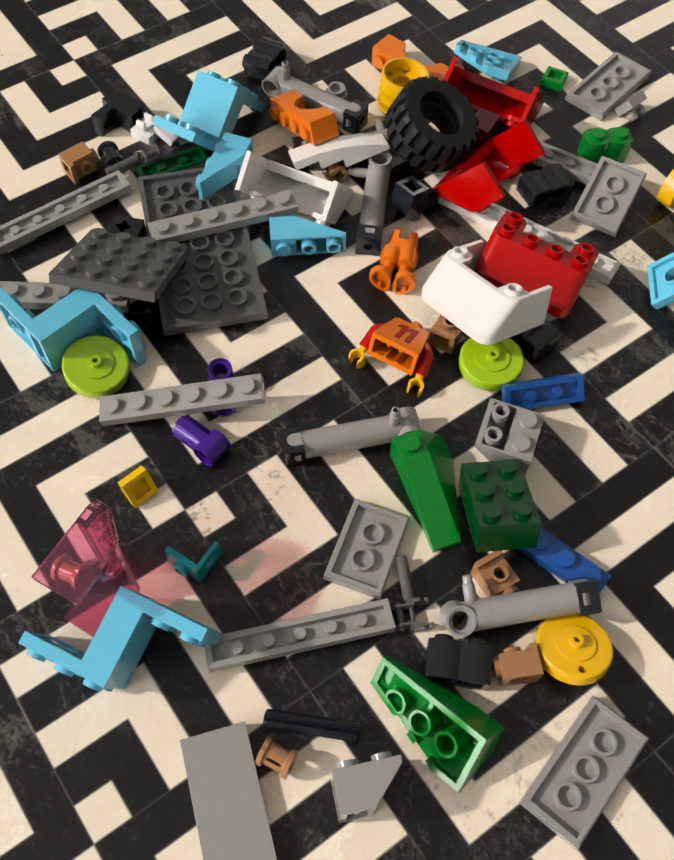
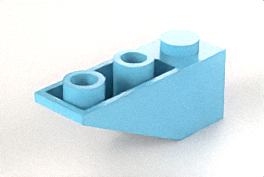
(223, 165)
(300, 236)

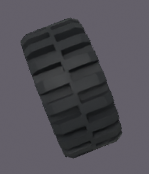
(446, 110)

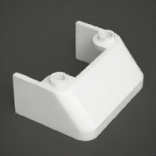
(312, 194)
(477, 305)

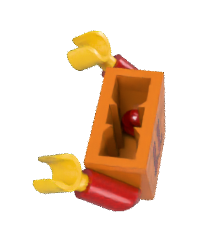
(399, 345)

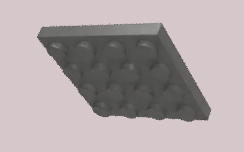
(120, 265)

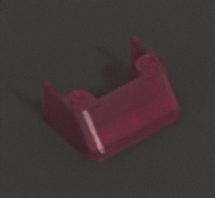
(89, 567)

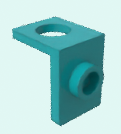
(187, 567)

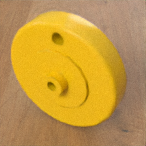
(574, 649)

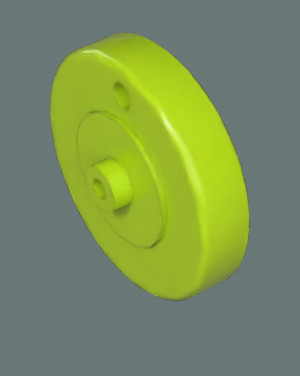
(492, 364)
(95, 366)

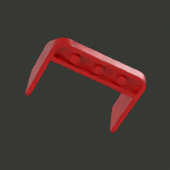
(476, 178)

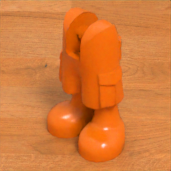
(398, 254)

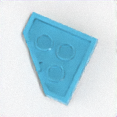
(488, 60)

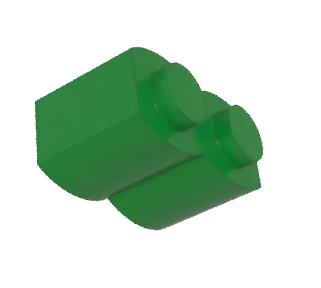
(611, 143)

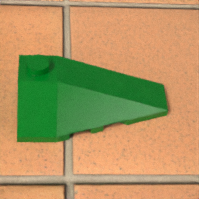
(445, 726)

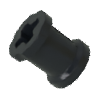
(111, 151)

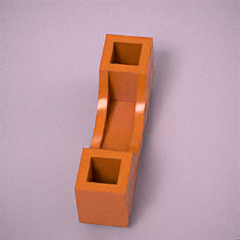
(391, 48)
(310, 124)

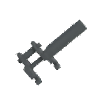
(138, 157)
(409, 599)

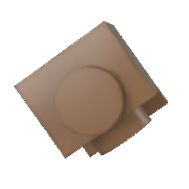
(78, 161)
(447, 330)
(484, 571)
(517, 666)

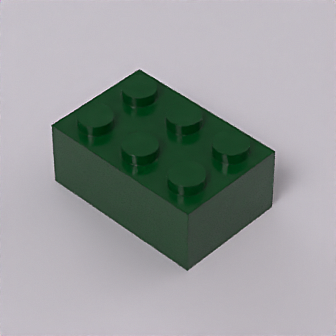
(499, 506)

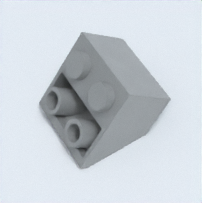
(509, 433)
(362, 786)

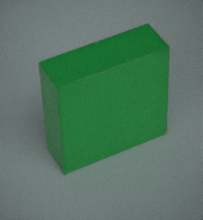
(554, 79)

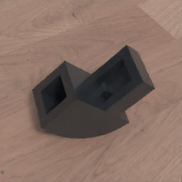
(117, 110)
(412, 197)

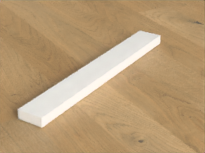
(603, 268)

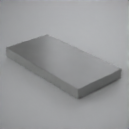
(608, 86)
(583, 772)
(227, 795)

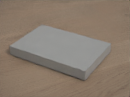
(608, 196)
(366, 549)

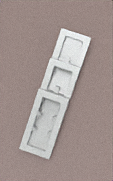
(347, 148)

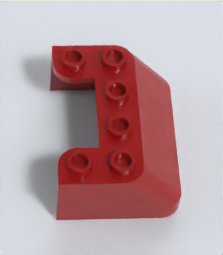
(495, 97)
(534, 263)

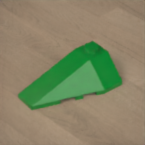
(430, 484)

